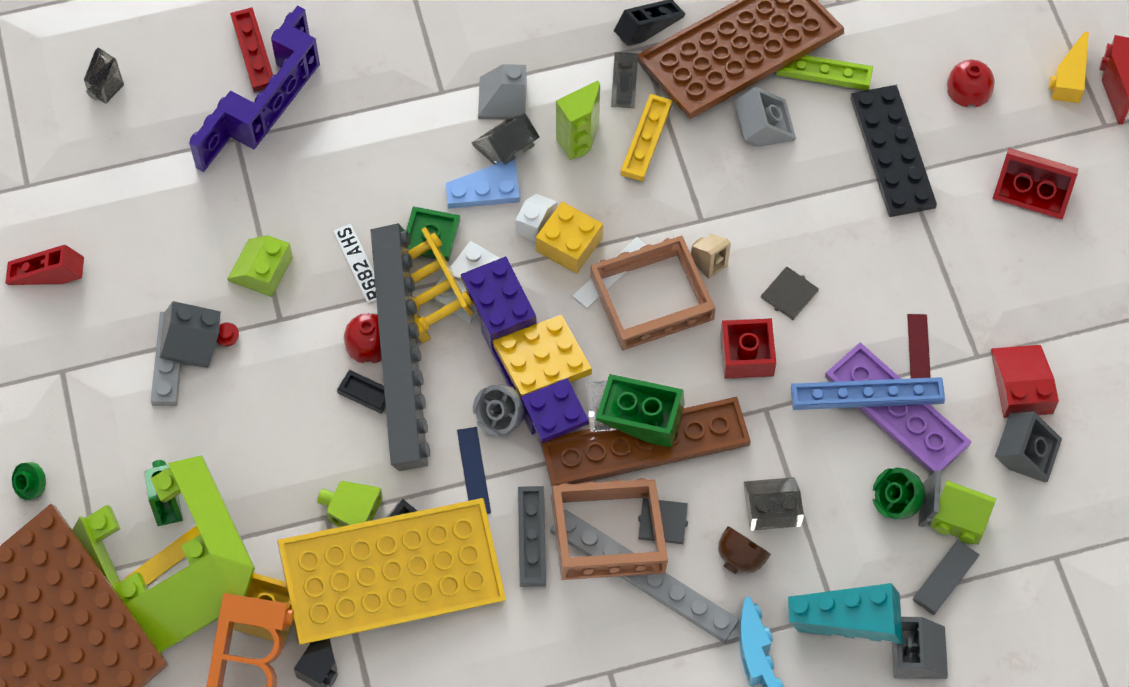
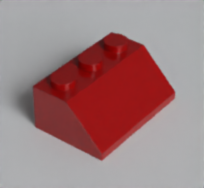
(1035, 183)

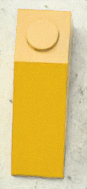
(1070, 74)

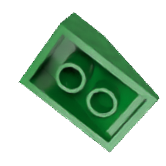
(642, 409)

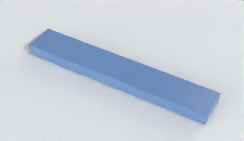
(867, 393)

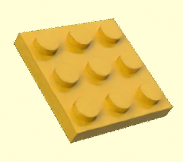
(542, 356)

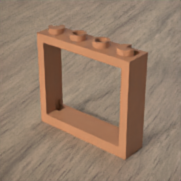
(664, 325)
(616, 564)

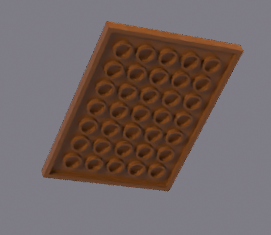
(64, 616)

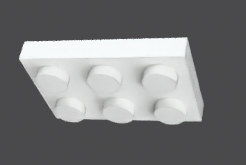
(470, 258)

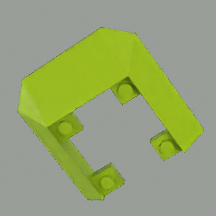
(216, 558)

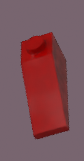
(50, 266)

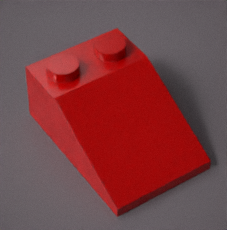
(1116, 76)
(1024, 380)

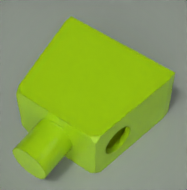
(351, 503)

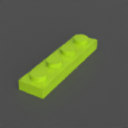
(829, 72)

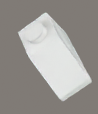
(534, 216)

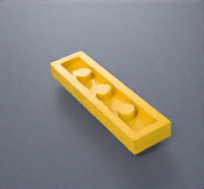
(646, 137)

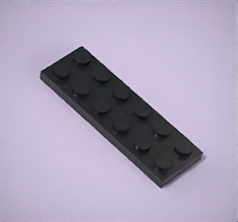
(893, 151)

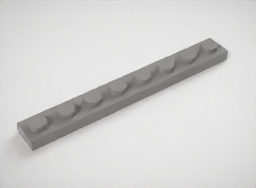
(658, 586)

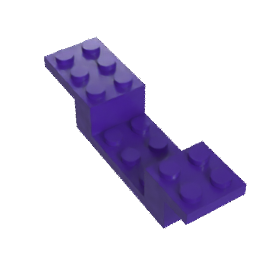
(251, 121)
(507, 310)

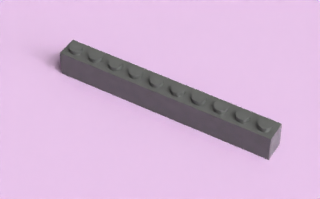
(399, 348)

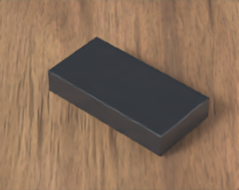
(363, 391)

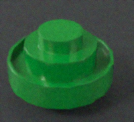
(28, 480)

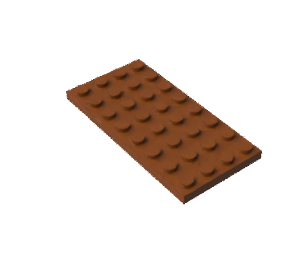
(736, 49)

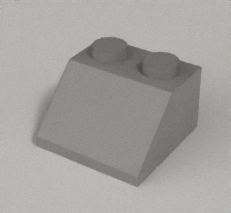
(764, 118)

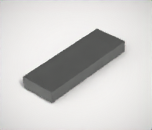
(945, 577)

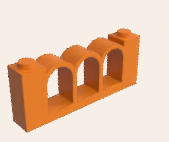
(250, 611)

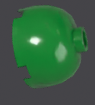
(898, 493)

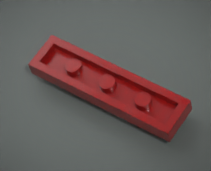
(252, 48)

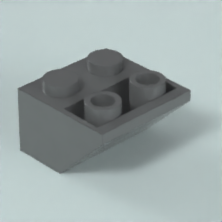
(922, 650)

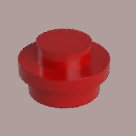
(227, 334)

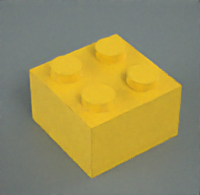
(569, 237)
(267, 589)

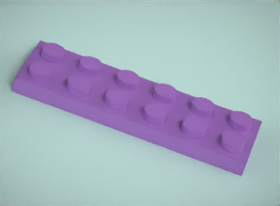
(914, 427)

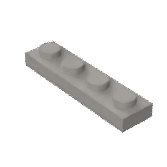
(165, 376)

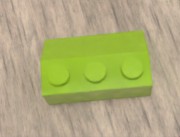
(578, 120)

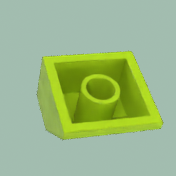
(262, 264)
(963, 513)

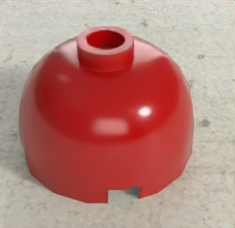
(970, 83)
(363, 338)

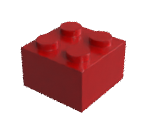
(748, 348)

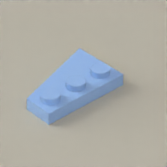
(485, 187)

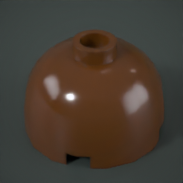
(741, 552)

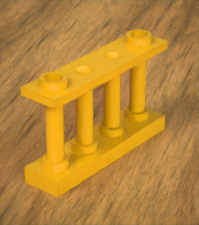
(464, 300)

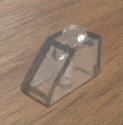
(594, 395)

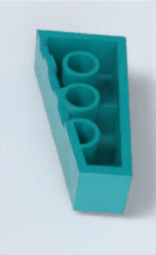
(853, 612)

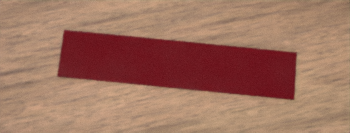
(918, 346)

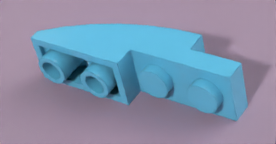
(754, 643)

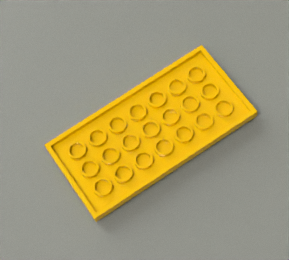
(390, 571)

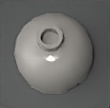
(498, 409)

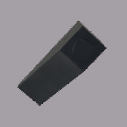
(646, 21)

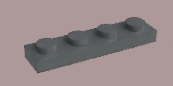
(531, 536)

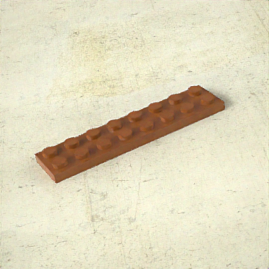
(602, 454)

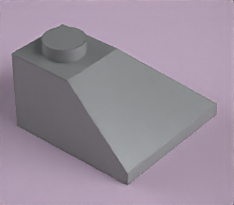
(503, 92)

